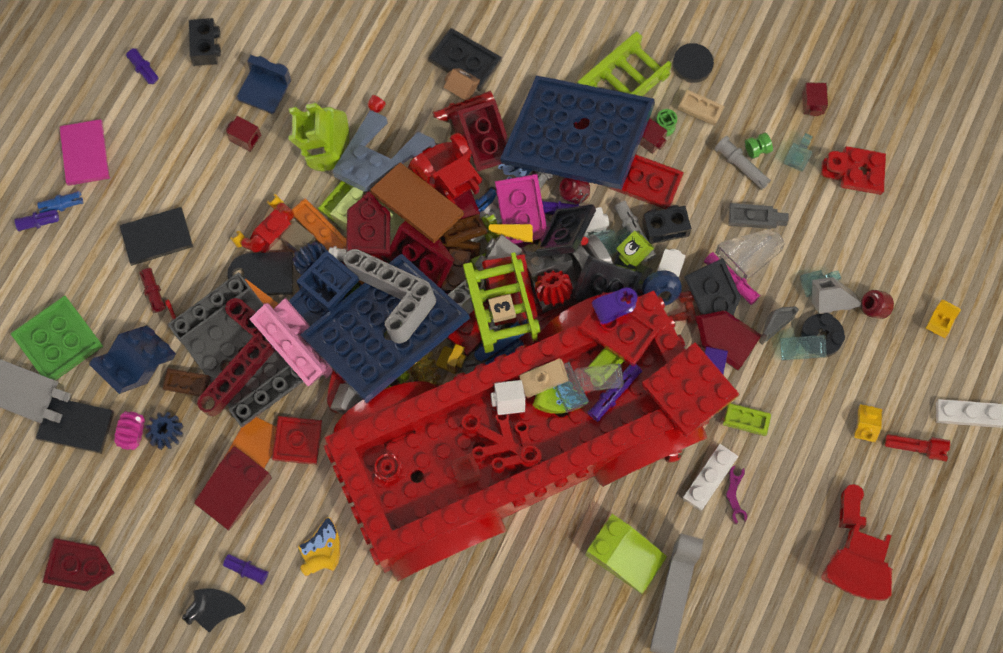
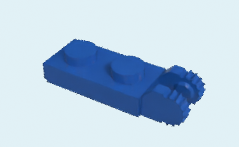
(480, 353)

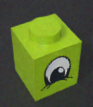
(634, 249)

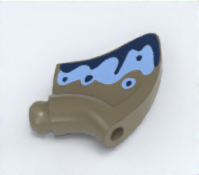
(502, 172)

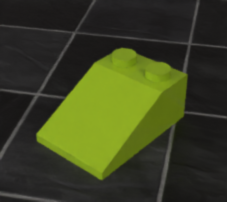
(626, 554)

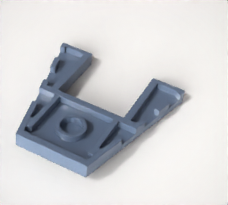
(366, 167)

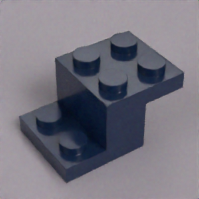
(322, 287)
(132, 359)

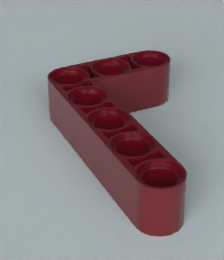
(242, 359)

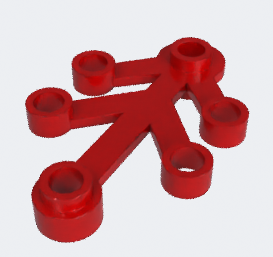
(503, 443)

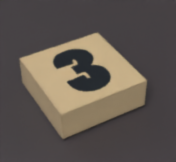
(502, 308)

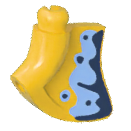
(322, 549)

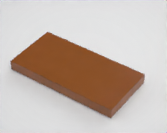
(417, 202)

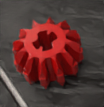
(553, 287)

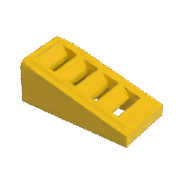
(521, 232)

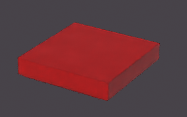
(297, 440)

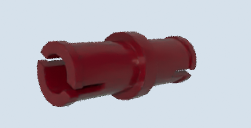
(152, 290)

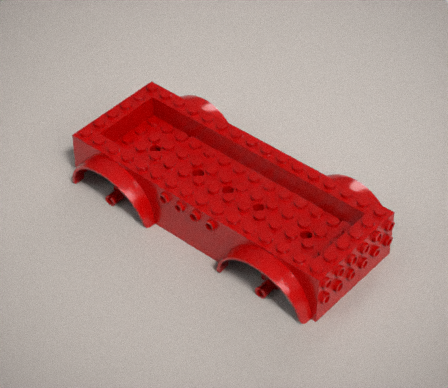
(422, 425)

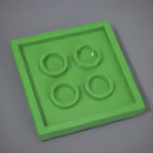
(57, 339)

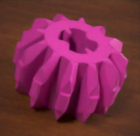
(129, 430)

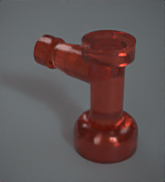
(688, 315)

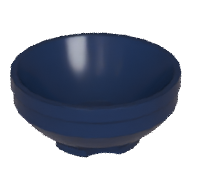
(663, 281)

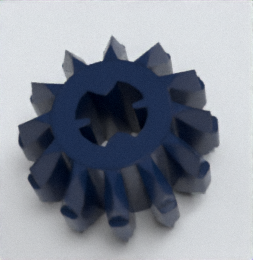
(307, 256)
(169, 423)

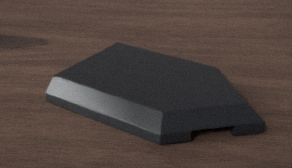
(713, 288)

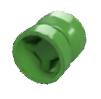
(669, 122)
(758, 145)

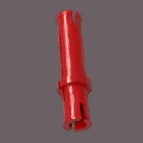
(444, 114)

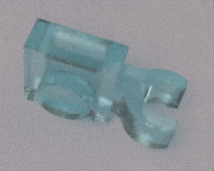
(799, 154)
(611, 240)
(806, 280)

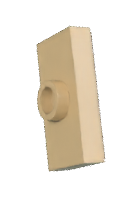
(701, 107)
(544, 378)

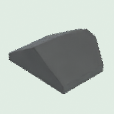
(776, 321)

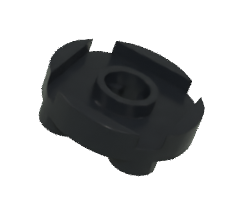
(828, 324)

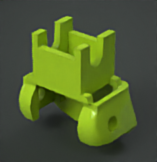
(319, 129)

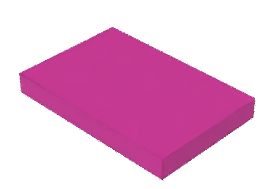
(84, 152)
(522, 204)

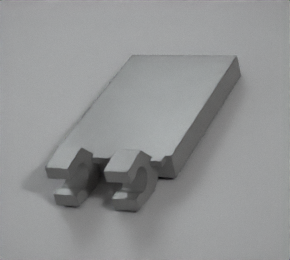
(28, 393)

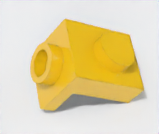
(943, 318)
(451, 359)
(868, 423)

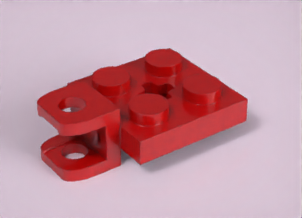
(847, 167)

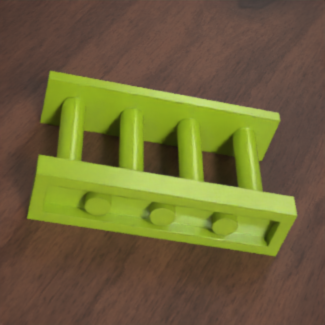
(618, 59)
(480, 296)

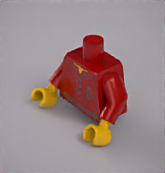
(269, 230)

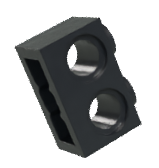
(199, 42)
(668, 229)

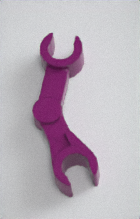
(731, 495)

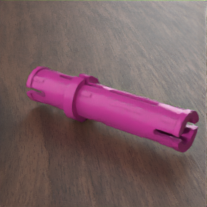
(744, 289)

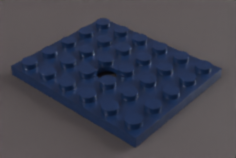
(550, 143)
(354, 340)

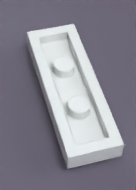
(969, 413)
(710, 477)

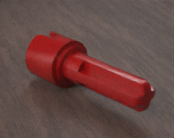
(933, 448)

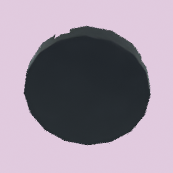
(693, 62)

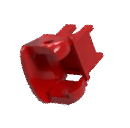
(448, 168)
(861, 566)

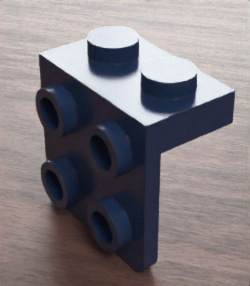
(264, 84)

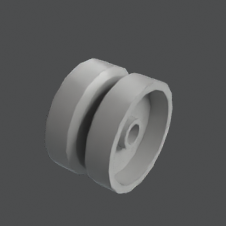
(594, 249)

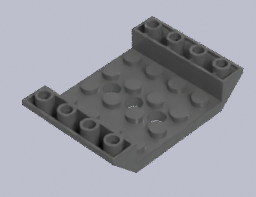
(217, 339)

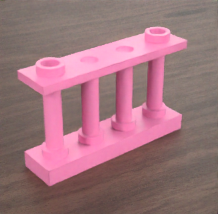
(283, 330)

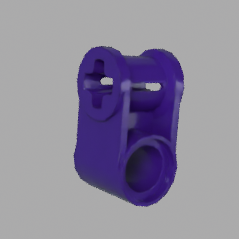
(611, 306)

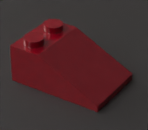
(484, 133)
(427, 256)
(232, 488)

